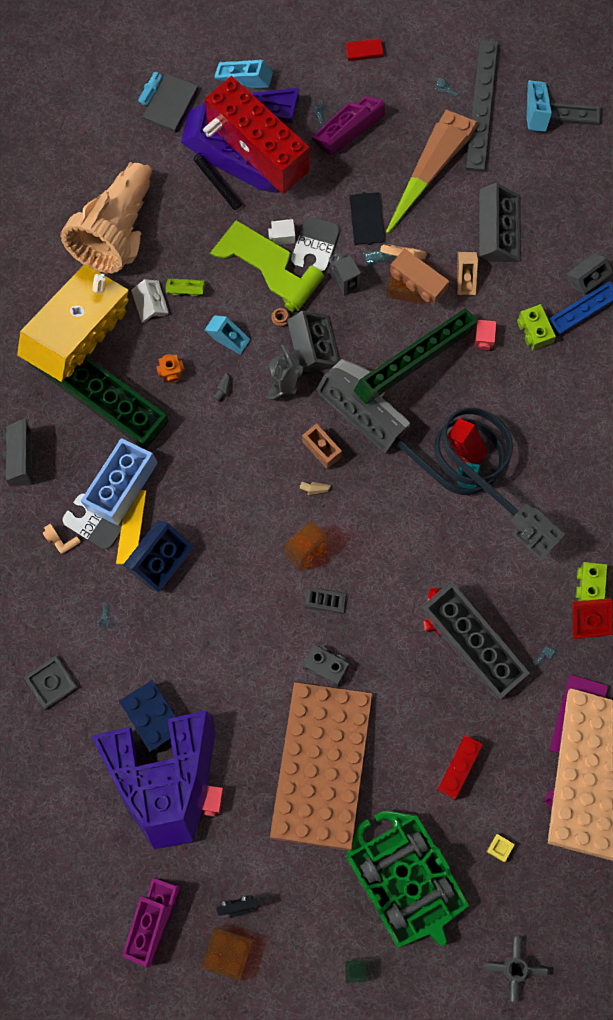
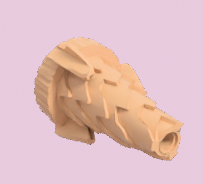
(103, 231)

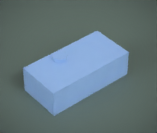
(119, 481)

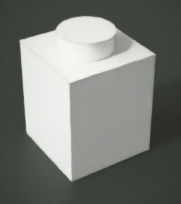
(282, 232)

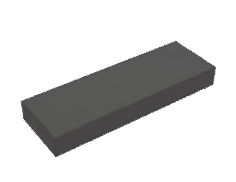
(575, 114)

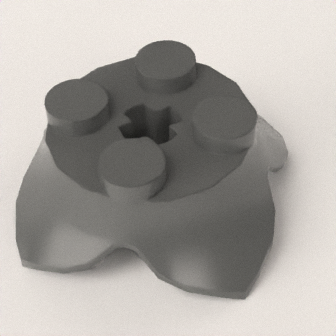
(285, 371)

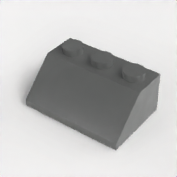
(313, 341)
(18, 454)

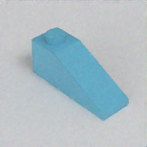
(248, 73)
(538, 106)

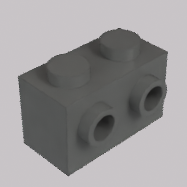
(589, 273)
(326, 665)

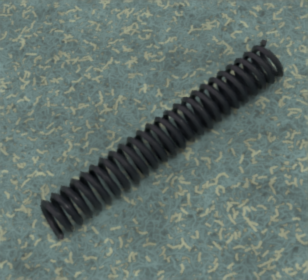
(221, 190)

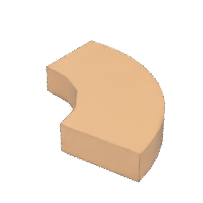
(396, 250)

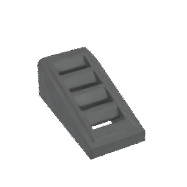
(316, 606)

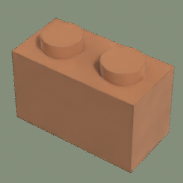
(321, 446)

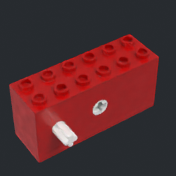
(257, 134)

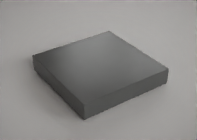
(50, 682)

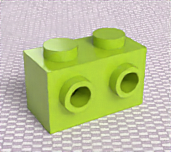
(536, 327)
(592, 581)

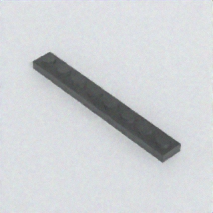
(482, 105)

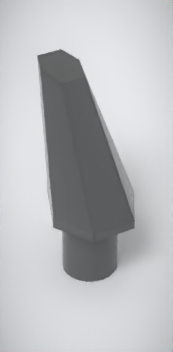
(223, 388)

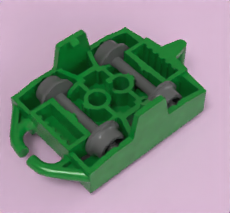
(410, 848)

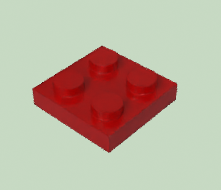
(592, 618)

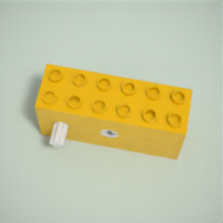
(73, 323)

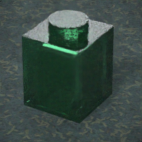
(355, 971)

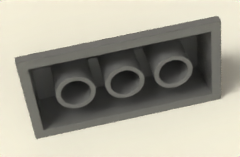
(499, 224)

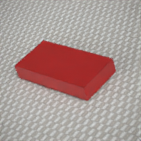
(364, 49)

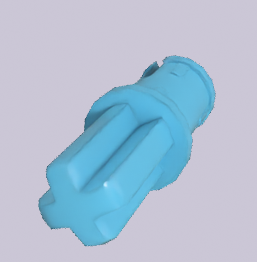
(150, 88)

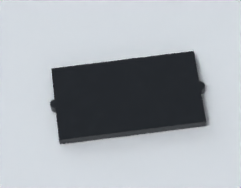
(366, 218)

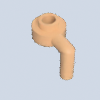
(51, 535)

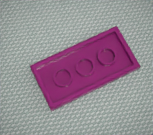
(577, 684)

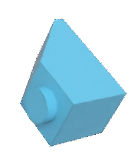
(227, 333)

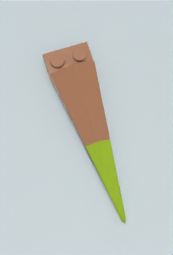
(445, 141)

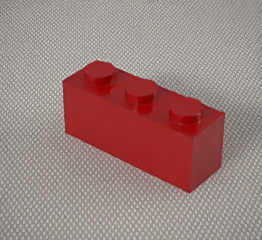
(467, 442)
(459, 767)

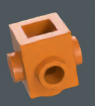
(170, 368)

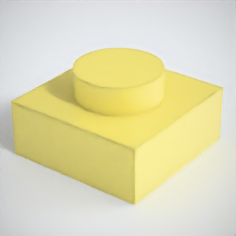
(500, 848)

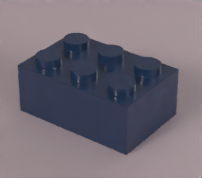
(158, 555)
(149, 715)

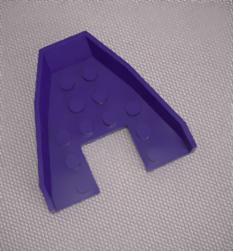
(220, 153)
(166, 794)

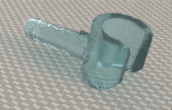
(440, 86)
(319, 110)
(104, 615)
(546, 652)

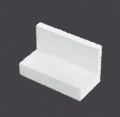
(149, 300)

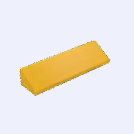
(131, 528)

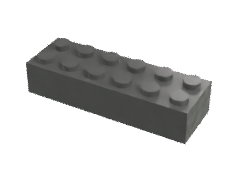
(474, 640)

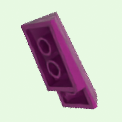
(348, 124)
(151, 922)

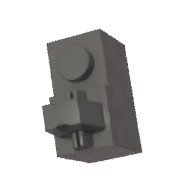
(345, 273)

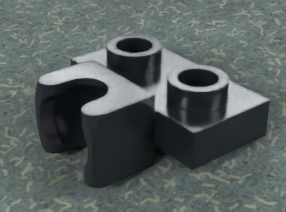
(237, 907)

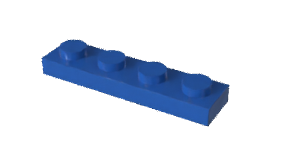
(582, 309)

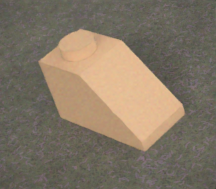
(467, 273)

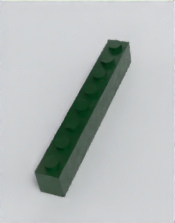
(415, 356)

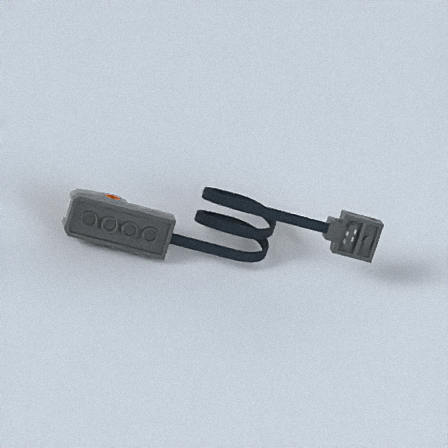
(386, 426)

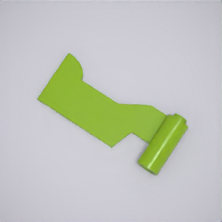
(271, 261)

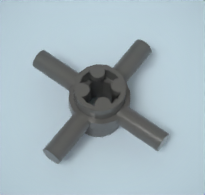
(506, 969)

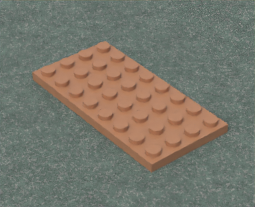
(321, 766)

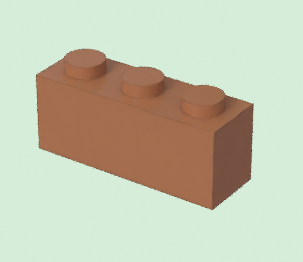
(419, 276)

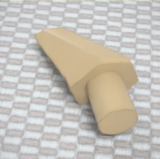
(315, 488)

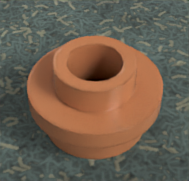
(280, 312)

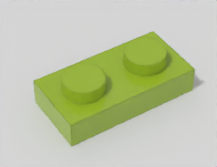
(190, 287)

